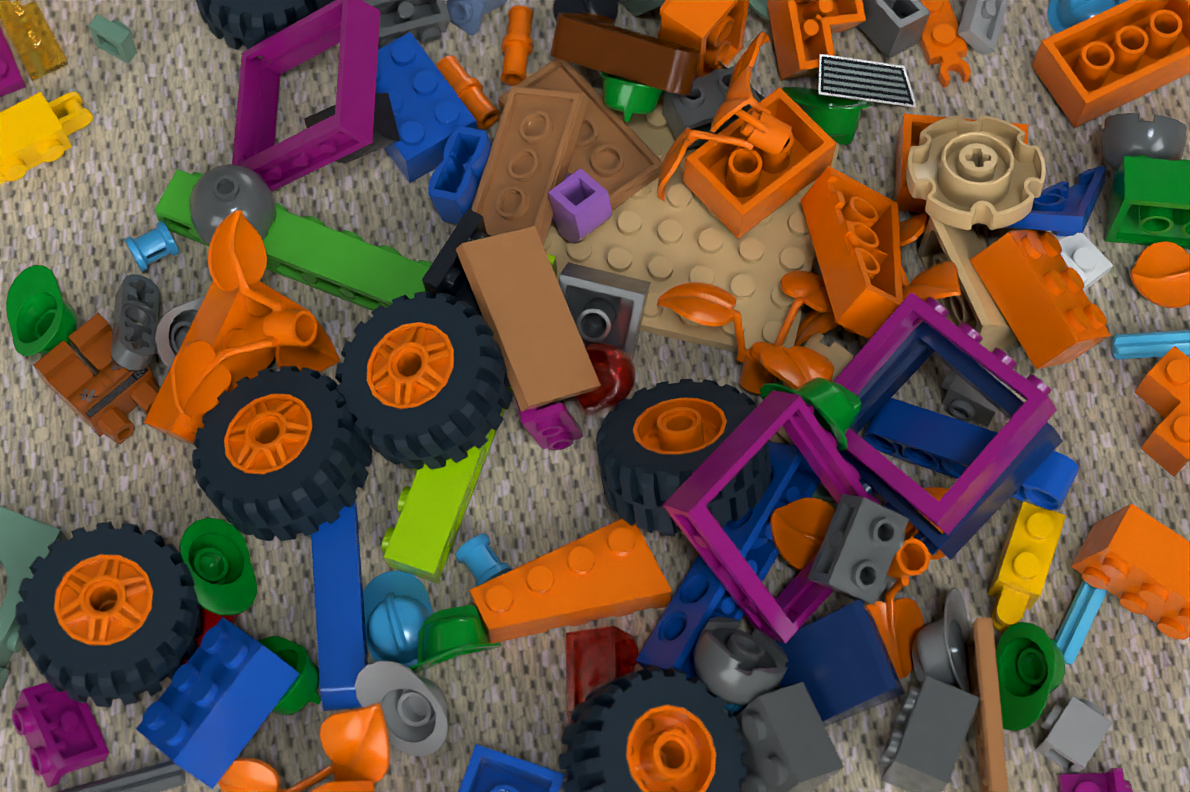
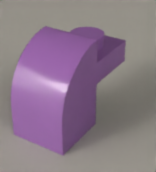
(579, 206)

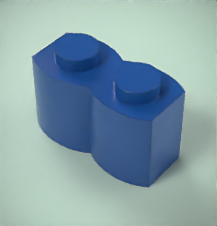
(459, 175)

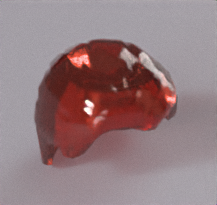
(615, 373)

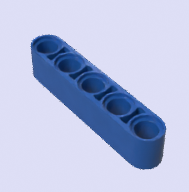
(953, 445)
(339, 609)

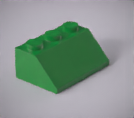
(1150, 202)

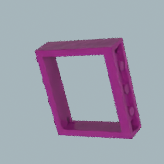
(348, 130)
(996, 455)
(687, 506)

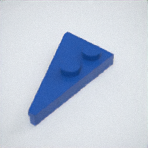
(1065, 208)

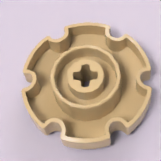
(975, 172)

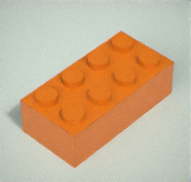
(1115, 57)

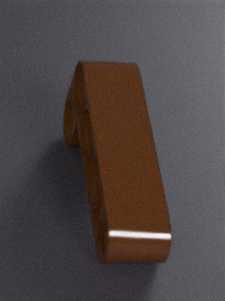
(600, 45)

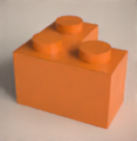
(804, 31)
(1168, 392)

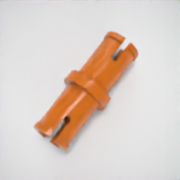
(517, 45)
(469, 91)

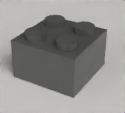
(605, 305)
(931, 736)
(785, 743)

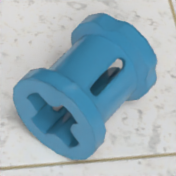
(152, 246)
(481, 559)

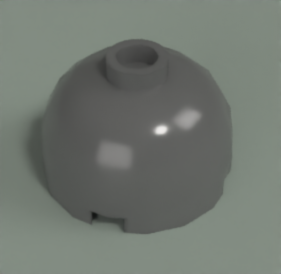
(1129, 136)
(228, 190)
(737, 663)

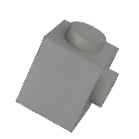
(965, 401)
(1073, 734)

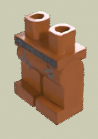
(99, 398)

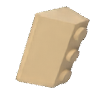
(975, 303)

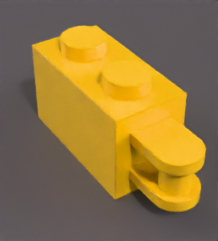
(35, 134)
(1024, 563)

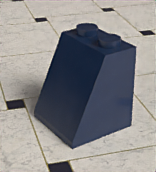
(842, 663)

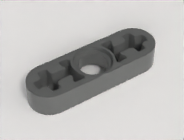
(125, 330)

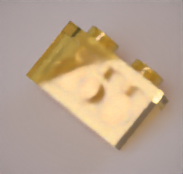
(32, 38)

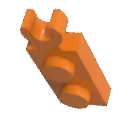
(942, 43)

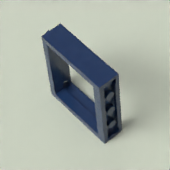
(890, 378)

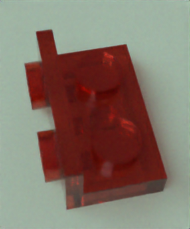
(595, 659)

